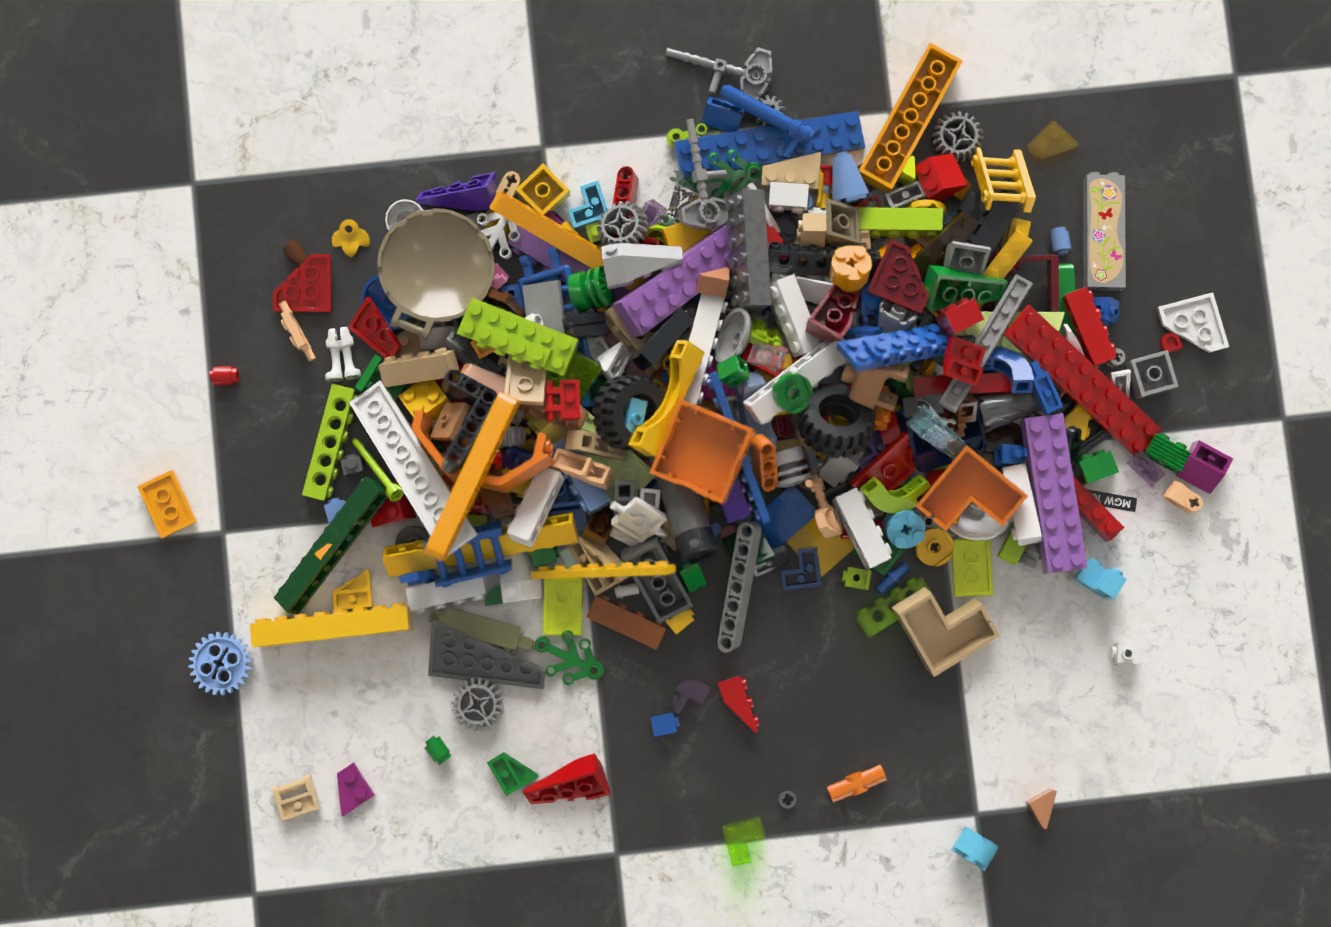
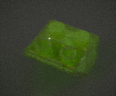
(580, 369)

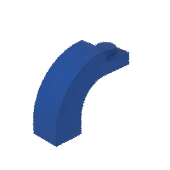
(1013, 367)

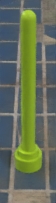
(393, 490)

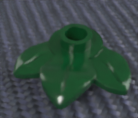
(898, 389)

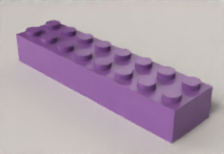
(674, 286)
(1053, 493)

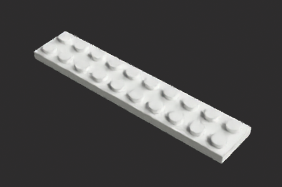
(406, 458)

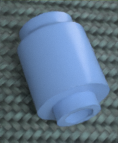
(1060, 241)

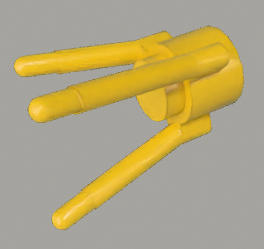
(821, 197)

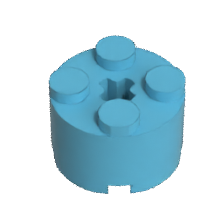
(907, 536)
(974, 848)

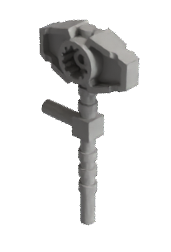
(753, 78)
(702, 212)

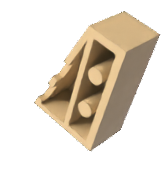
(796, 170)
(811, 231)

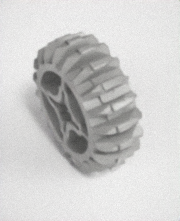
(950, 134)
(616, 222)
(462, 712)

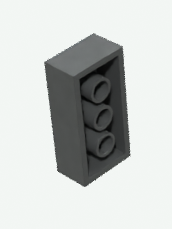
(663, 593)

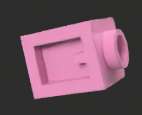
(500, 277)

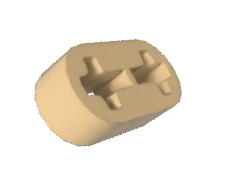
(504, 183)

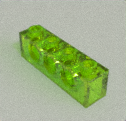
(865, 618)

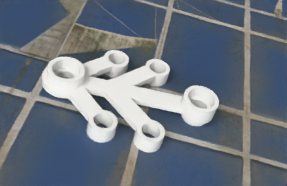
(497, 232)

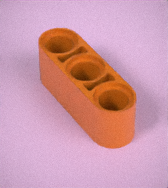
(764, 462)

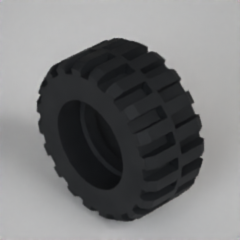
(611, 405)
(833, 439)

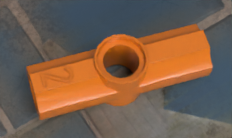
(856, 783)

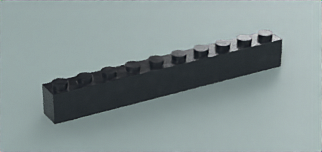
(988, 234)

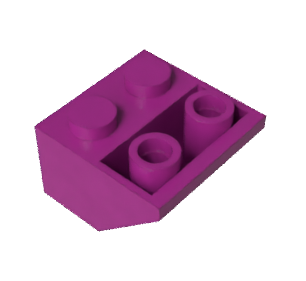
(1205, 467)

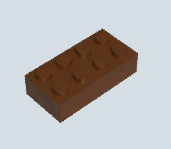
(599, 526)

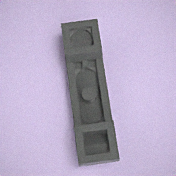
(467, 354)

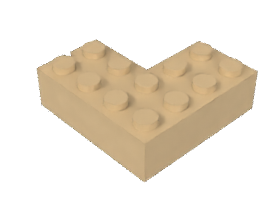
(941, 638)

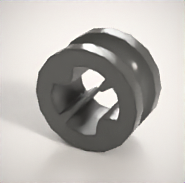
(782, 796)

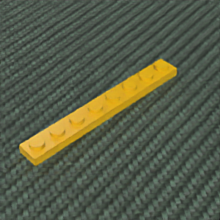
(608, 570)

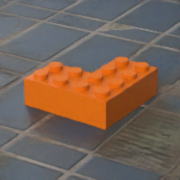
(968, 481)

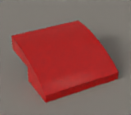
(963, 360)

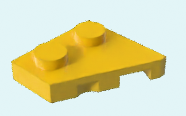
(354, 593)

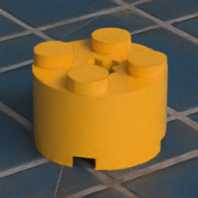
(850, 268)

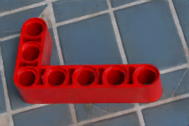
(631, 187)

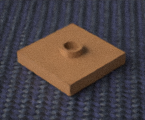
(449, 421)

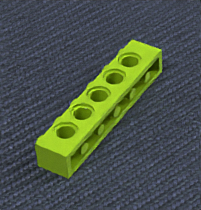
(321, 450)

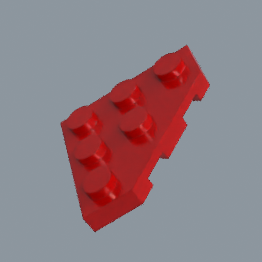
(308, 286)

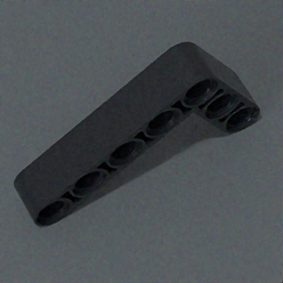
(472, 422)

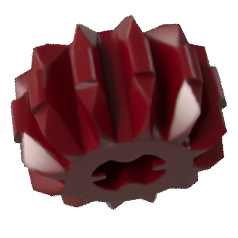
(782, 427)

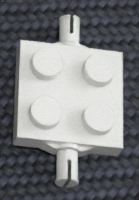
(639, 519)

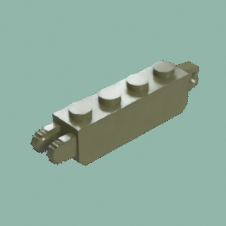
(484, 629)

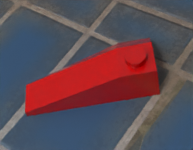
(575, 780)

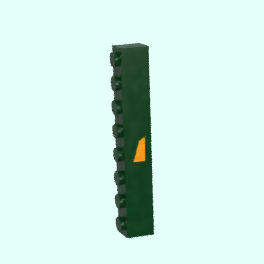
(331, 545)

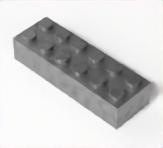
(748, 250)

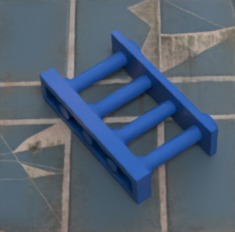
(502, 566)

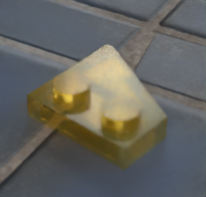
(1051, 141)

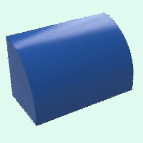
(722, 115)

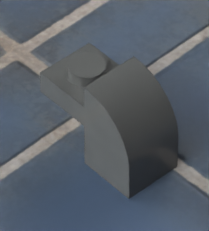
(623, 492)

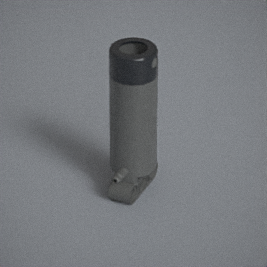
(687, 520)

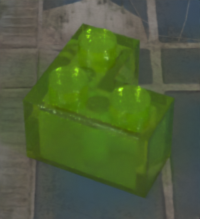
(738, 835)

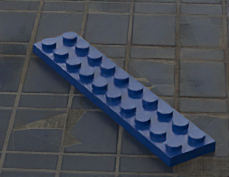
(768, 143)

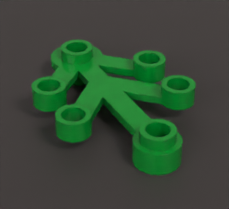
(732, 174)
(571, 659)

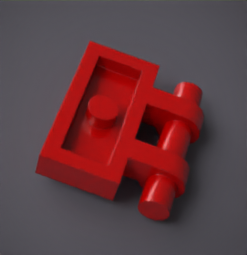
(569, 400)

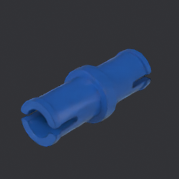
(892, 578)

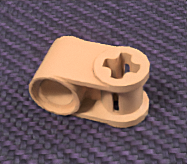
(1180, 496)

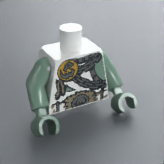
(681, 196)

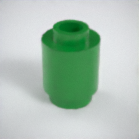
(437, 750)

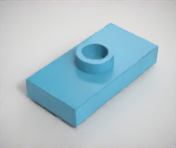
(634, 413)

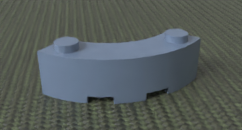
(743, 392)

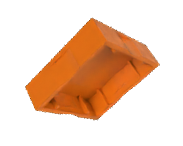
(702, 451)

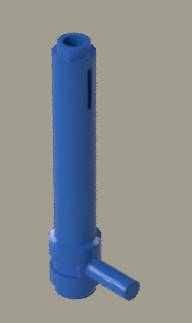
(793, 128)

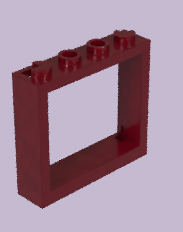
(1052, 280)

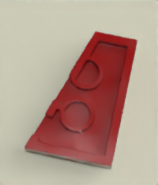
(374, 330)

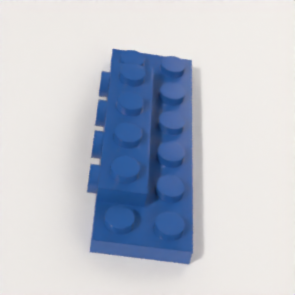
(894, 347)

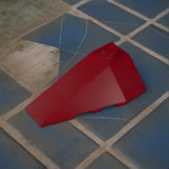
(833, 315)

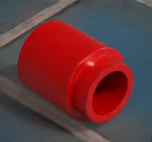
(224, 375)

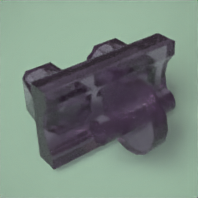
(1145, 468)

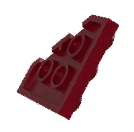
(899, 279)

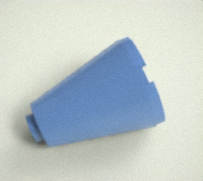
(847, 181)

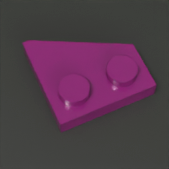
(352, 788)

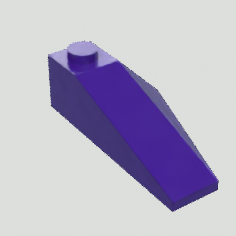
(468, 196)

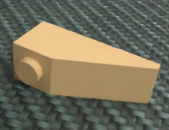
(591, 444)

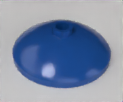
(375, 291)

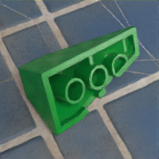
(952, 285)

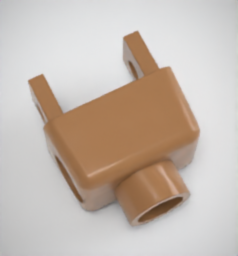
(868, 385)

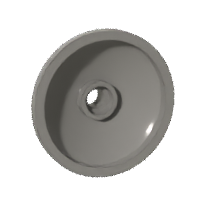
(733, 335)

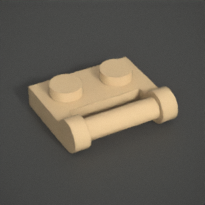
(298, 804)

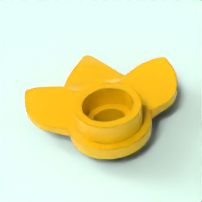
(350, 241)

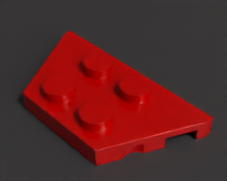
(890, 466)

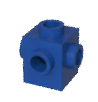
(1109, 309)

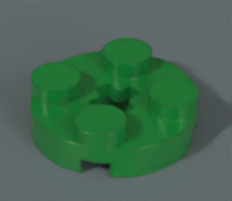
(802, 395)

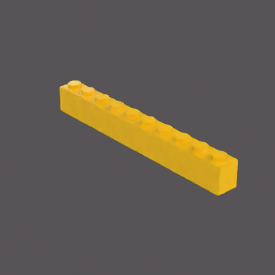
(411, 557)

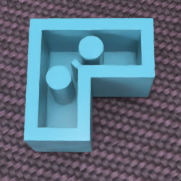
(593, 207)
(1099, 580)

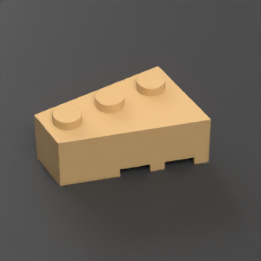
(590, 553)

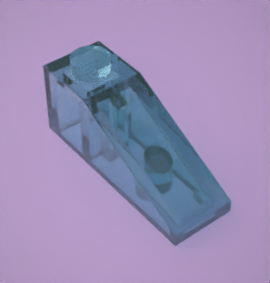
(935, 432)

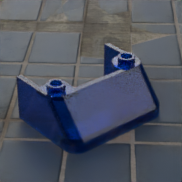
(928, 457)

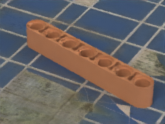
(498, 382)

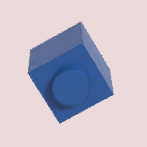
(664, 724)

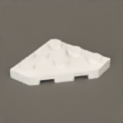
(1196, 322)

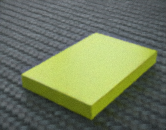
(972, 568)
(562, 606)

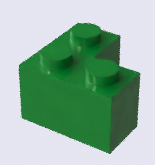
(1089, 469)

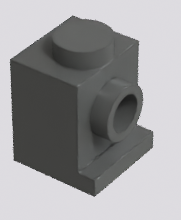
(353, 465)

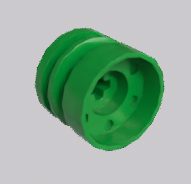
(590, 289)

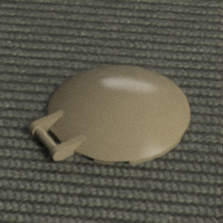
(434, 267)

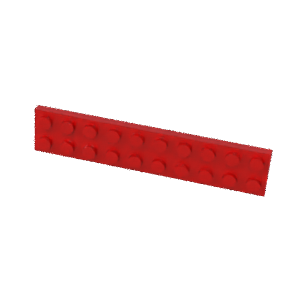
(1082, 381)

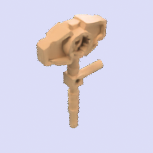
(826, 516)

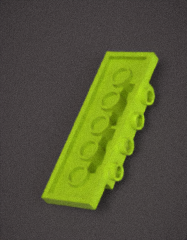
(517, 337)

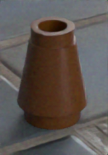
(294, 252)

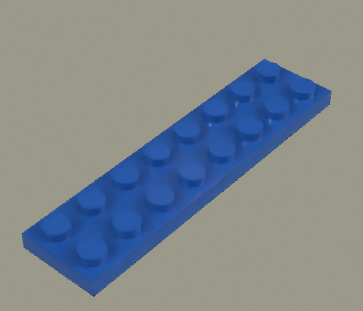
(746, 474)

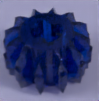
(514, 457)

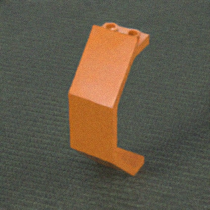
(539, 462)

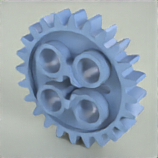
(236, 671)

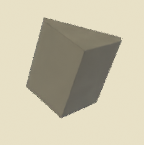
(842, 224)

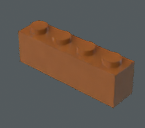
(626, 622)

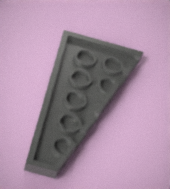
(466, 657)

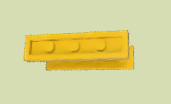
(1018, 173)

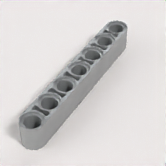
(745, 580)

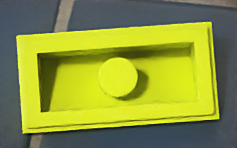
(908, 173)

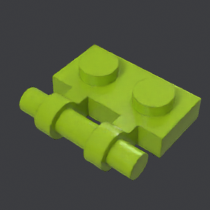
(762, 335)

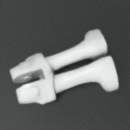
(335, 347)

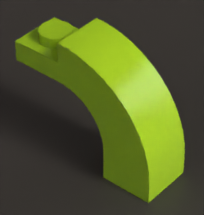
(895, 500)

